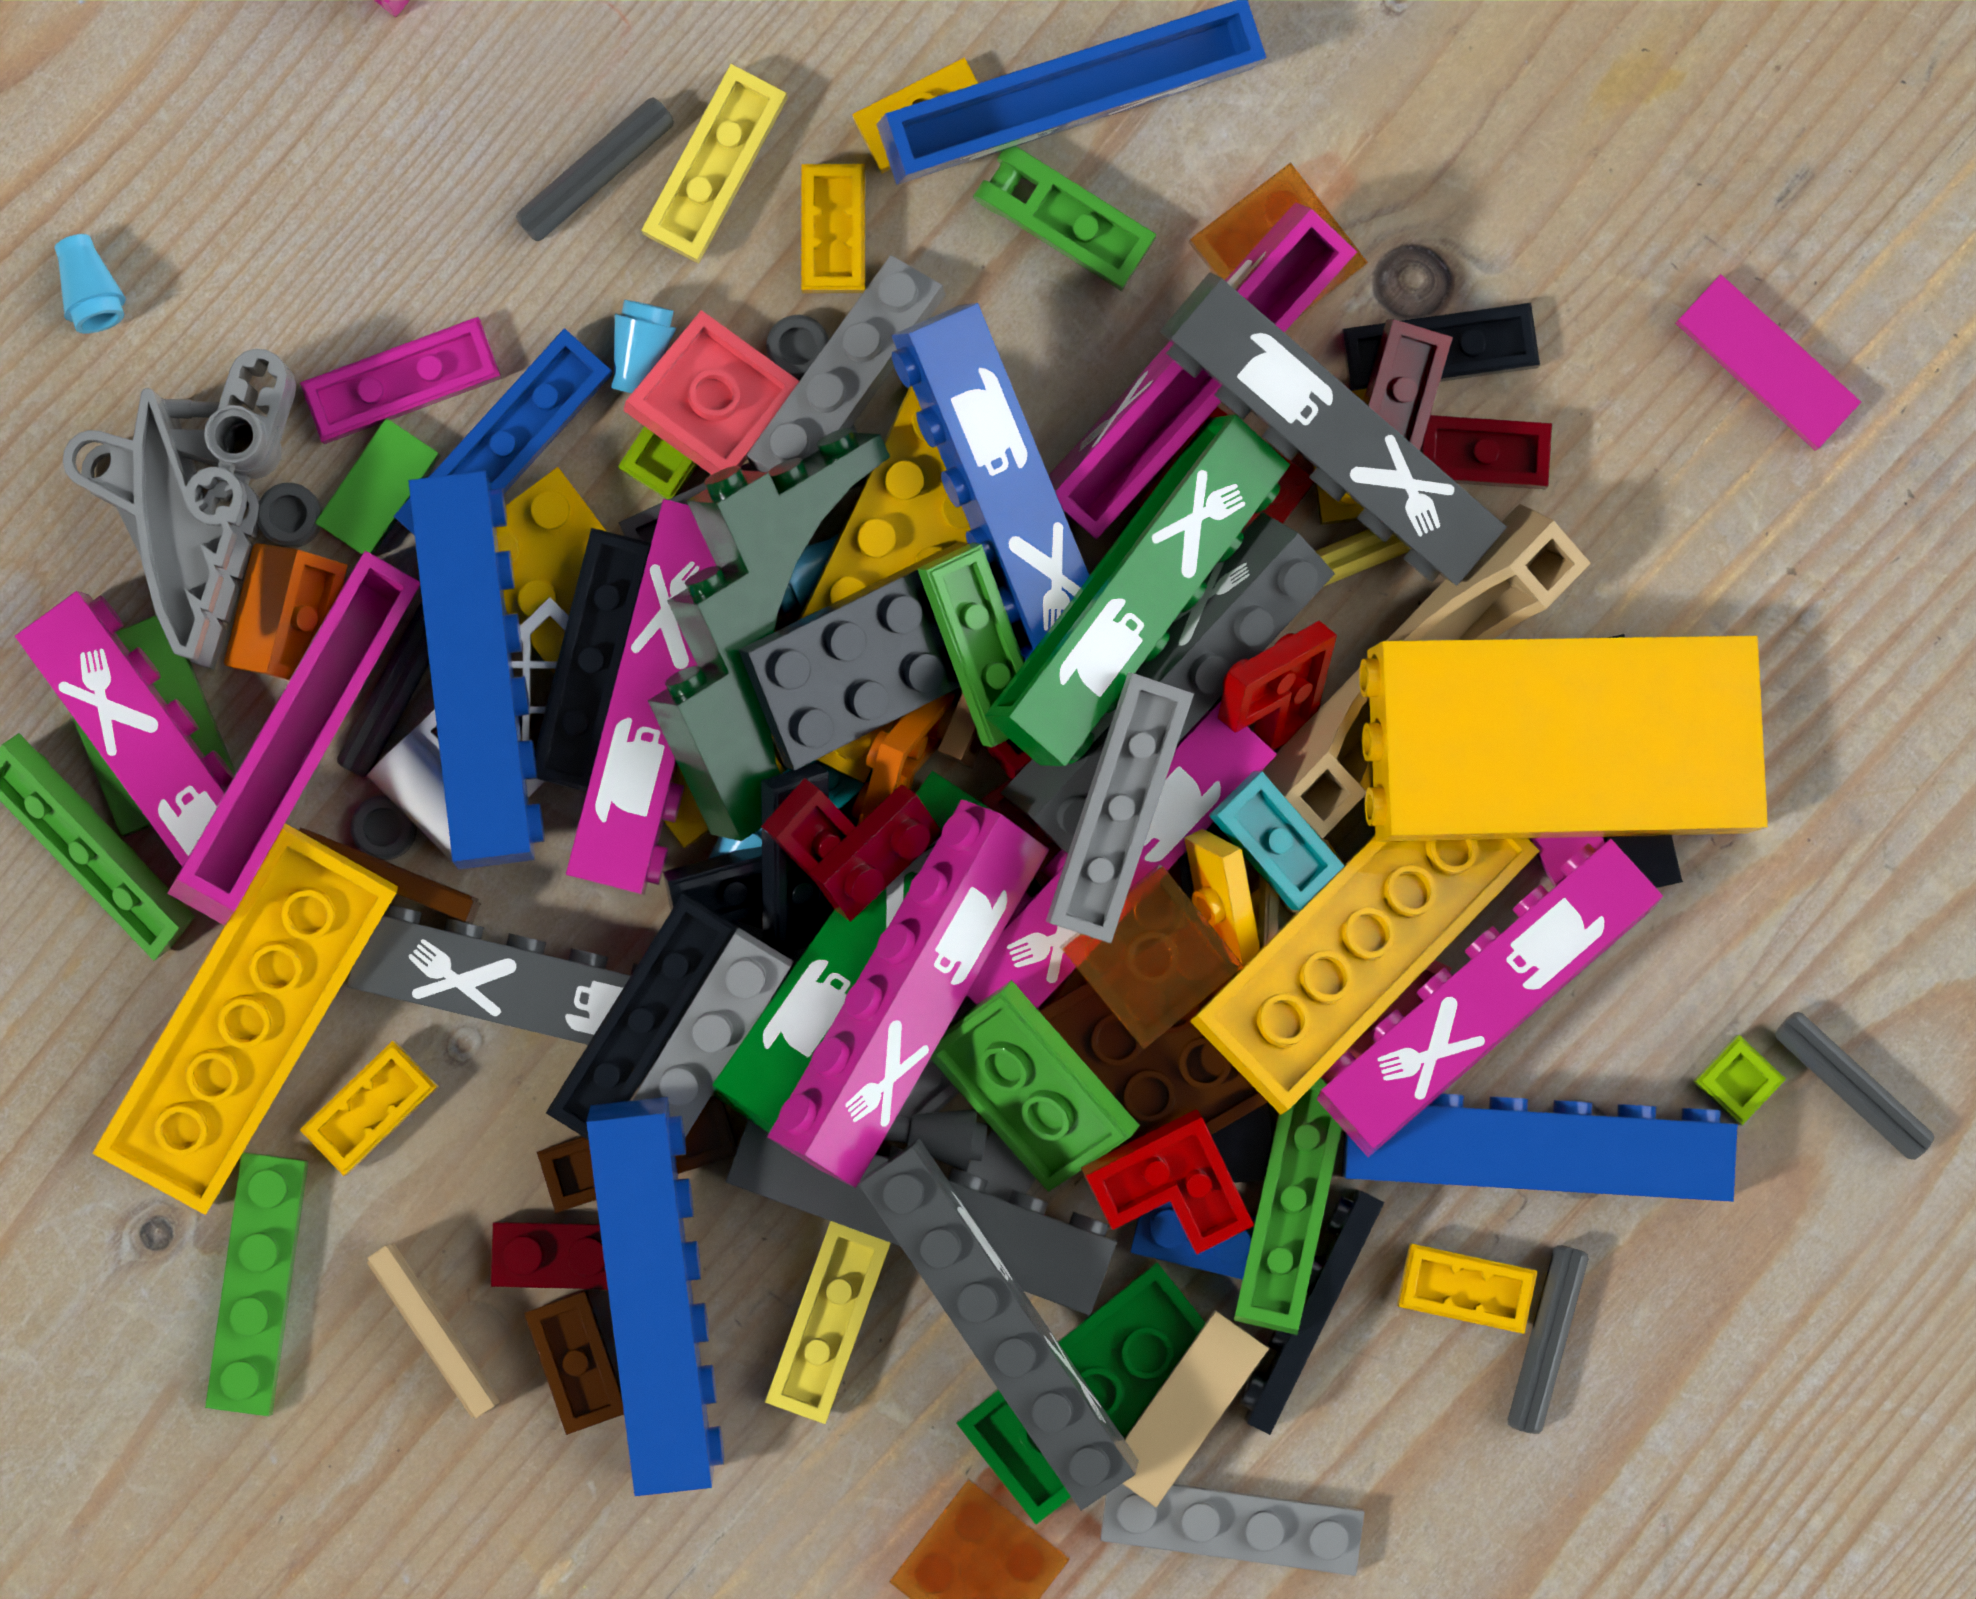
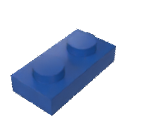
(1163, 1238)

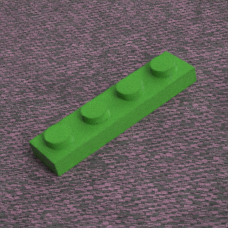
(89, 849)
(1289, 1216)
(256, 1284)

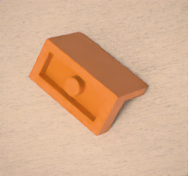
(281, 608)

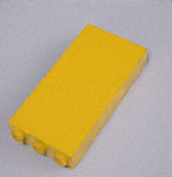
(1564, 738)

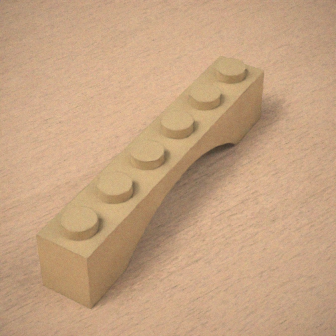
(1515, 579)

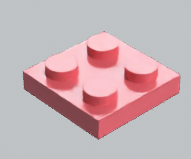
(710, 395)

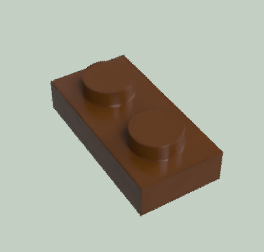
(576, 1362)

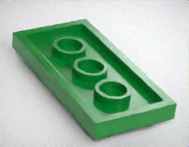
(1123, 1358)

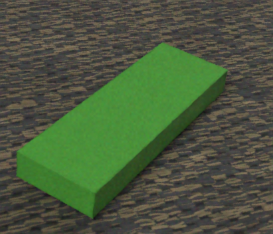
(973, 630)

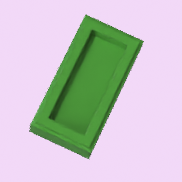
(377, 488)

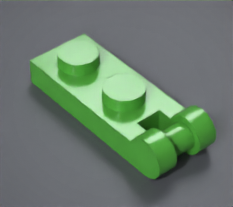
(1067, 217)

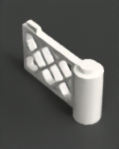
(413, 769)

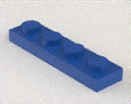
(526, 417)

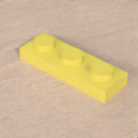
(714, 163)
(828, 1322)

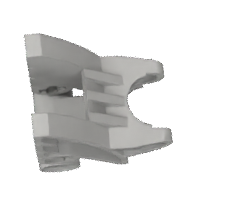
(183, 540)

